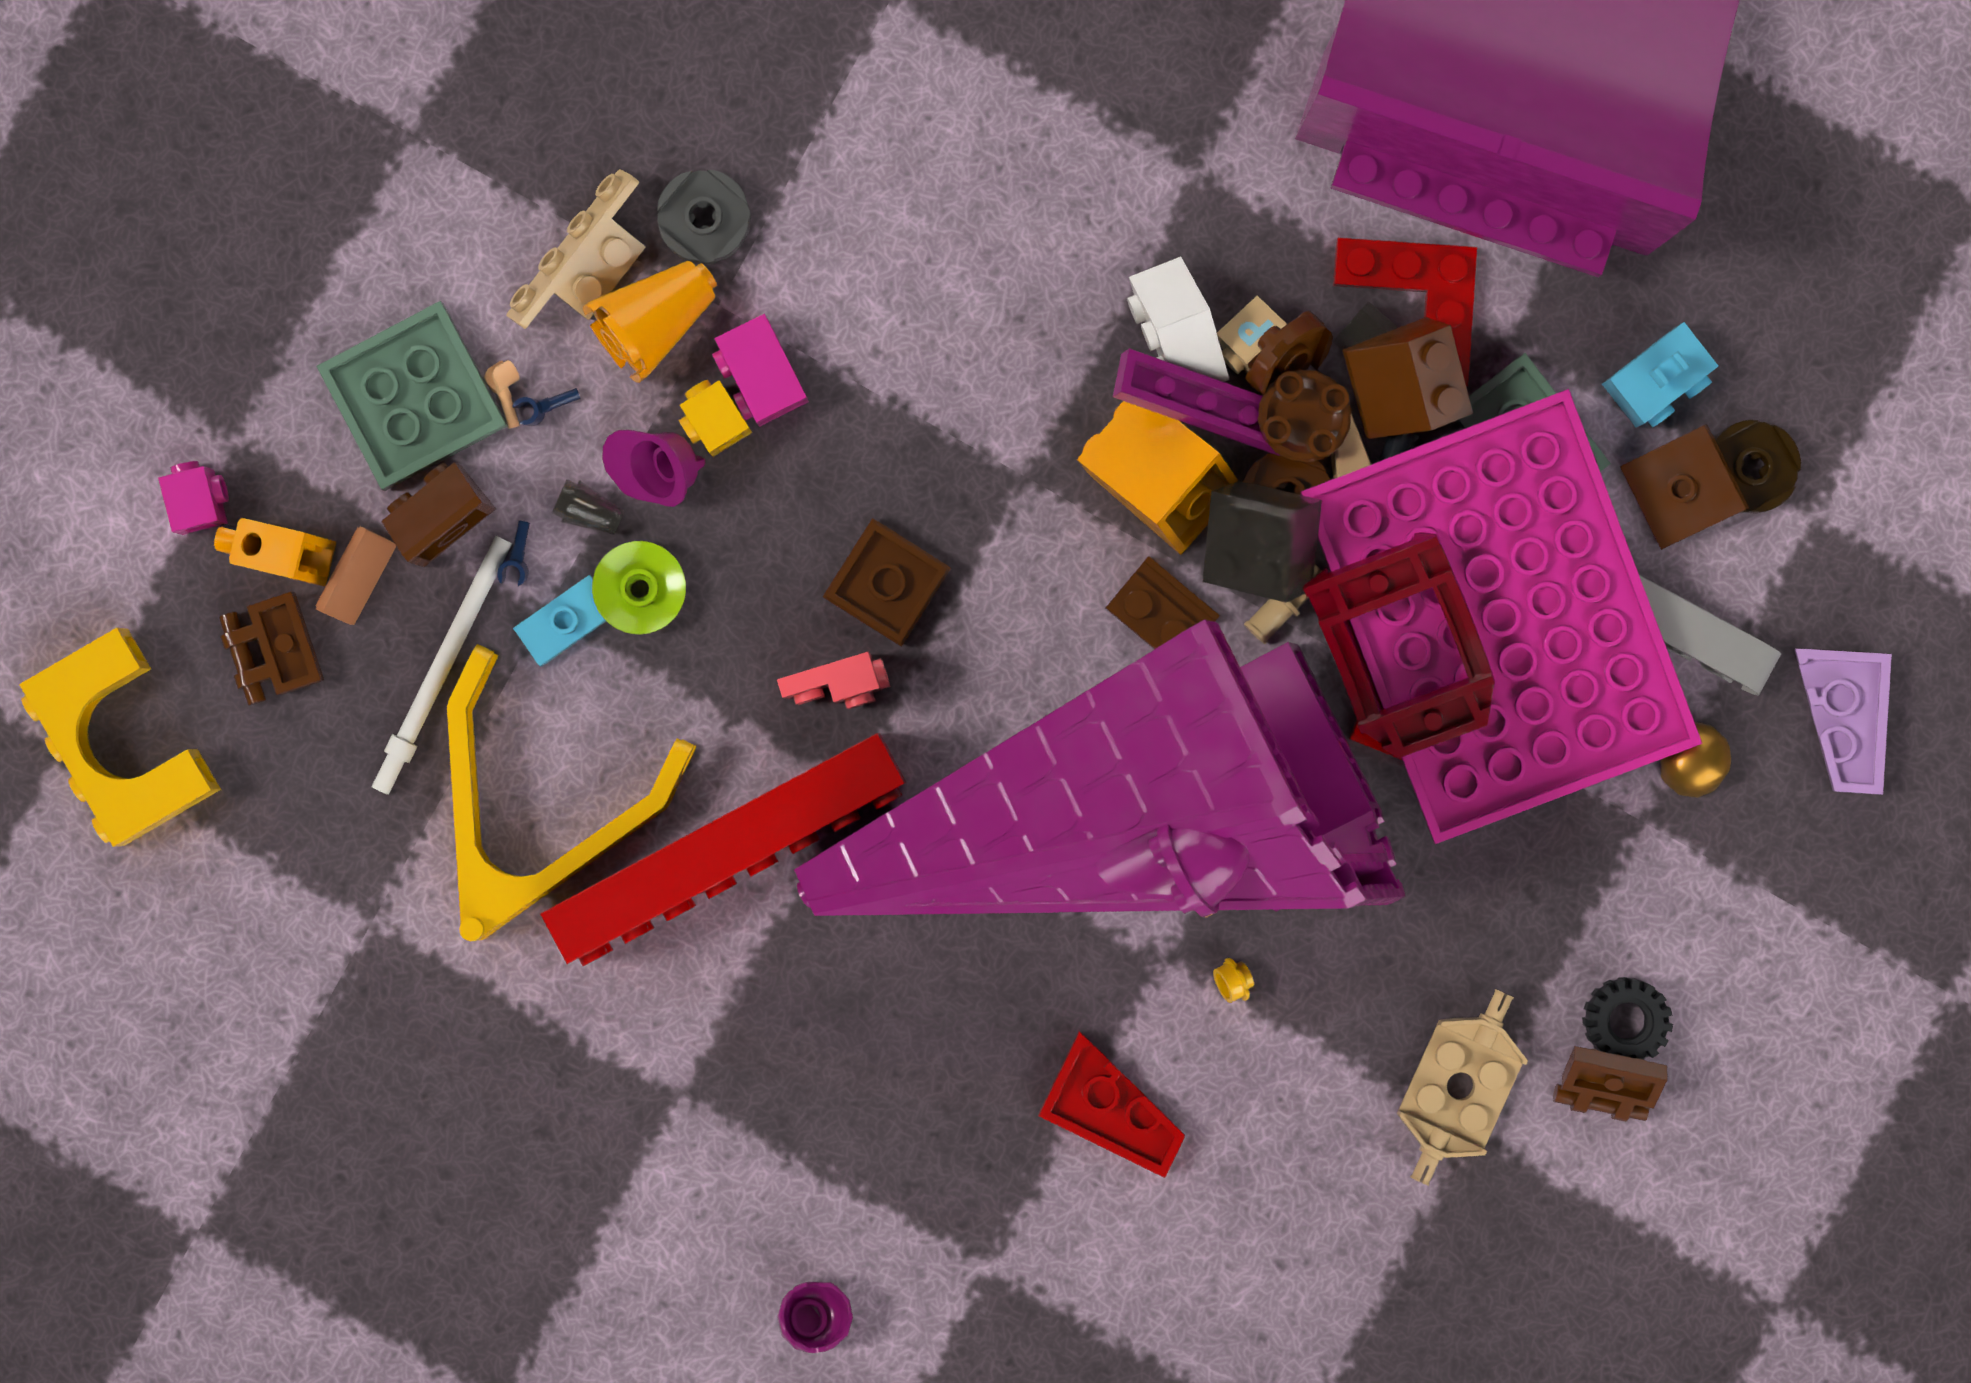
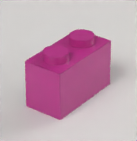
(760, 371)

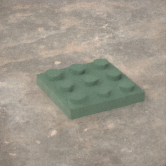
(412, 396)

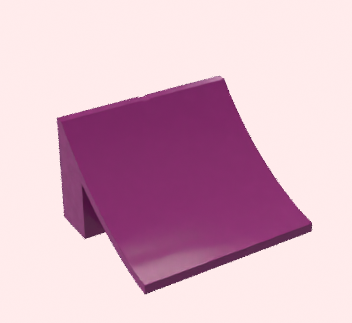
(1526, 117)

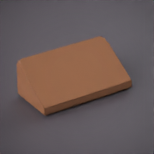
(355, 575)

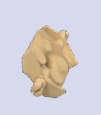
(1453, 1125)

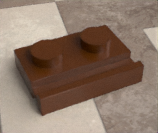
(1158, 605)

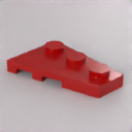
(1109, 1110)

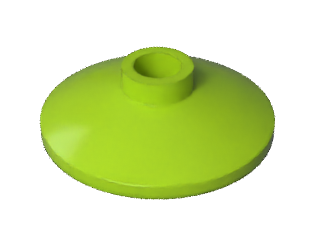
(624, 567)

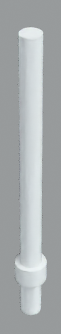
(402, 747)

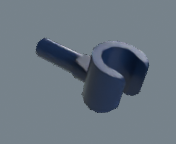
(545, 405)
(517, 555)

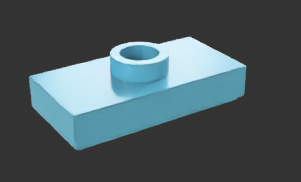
(560, 622)

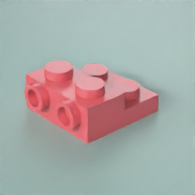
(848, 679)

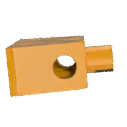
(276, 550)

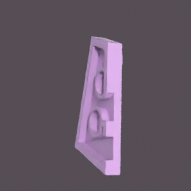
(1850, 714)

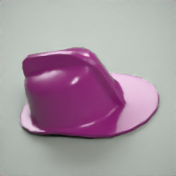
(651, 465)

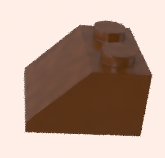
(1408, 379)
(436, 514)

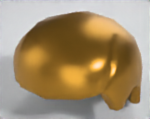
(1700, 767)

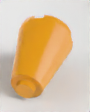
(651, 315)

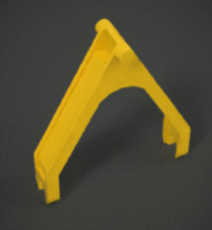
(486, 892)

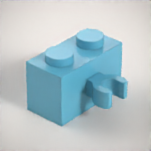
(1660, 376)

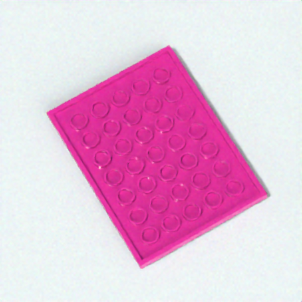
(1552, 596)

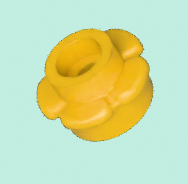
(1233, 980)

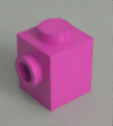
(193, 497)

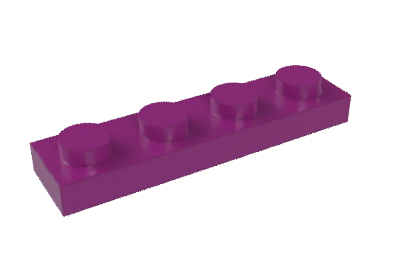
(1190, 398)

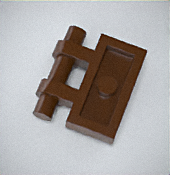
(284, 645)
(1610, 1084)

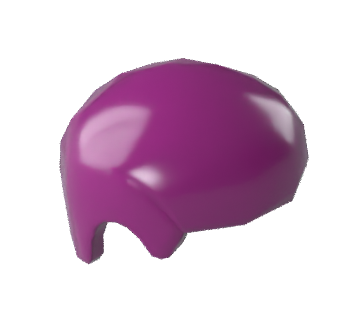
(804, 1327)

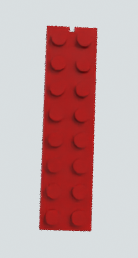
(723, 848)

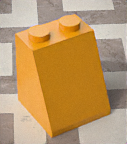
(1157, 471)

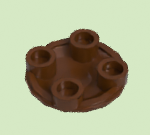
(1304, 415)

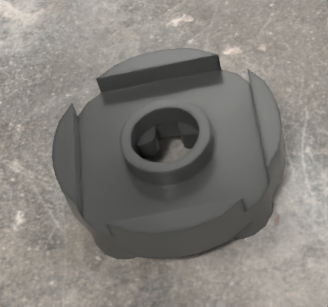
(701, 190)

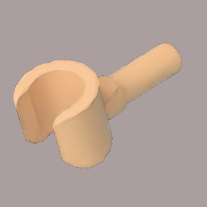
(498, 379)

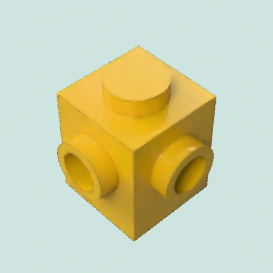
(712, 417)

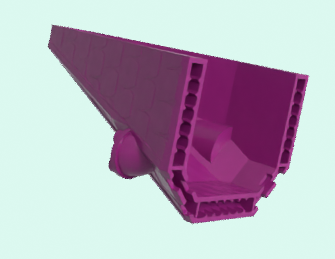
(1138, 795)

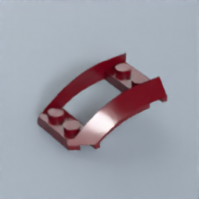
(1379, 582)

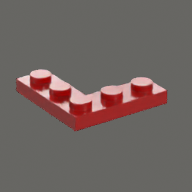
(1439, 270)

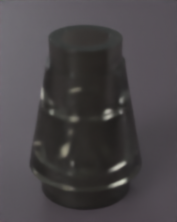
(587, 508)

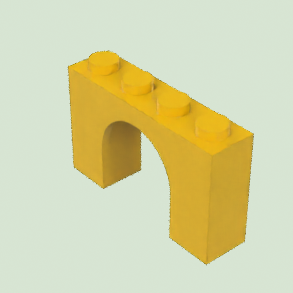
(64, 702)

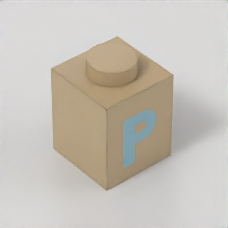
(1241, 334)

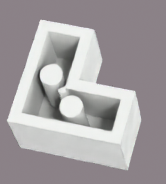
(1177, 319)

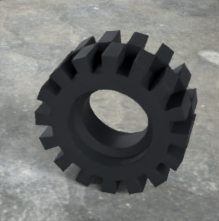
(1655, 1018)

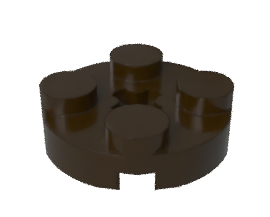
(1778, 455)

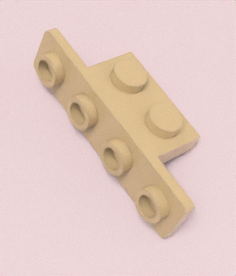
(587, 260)

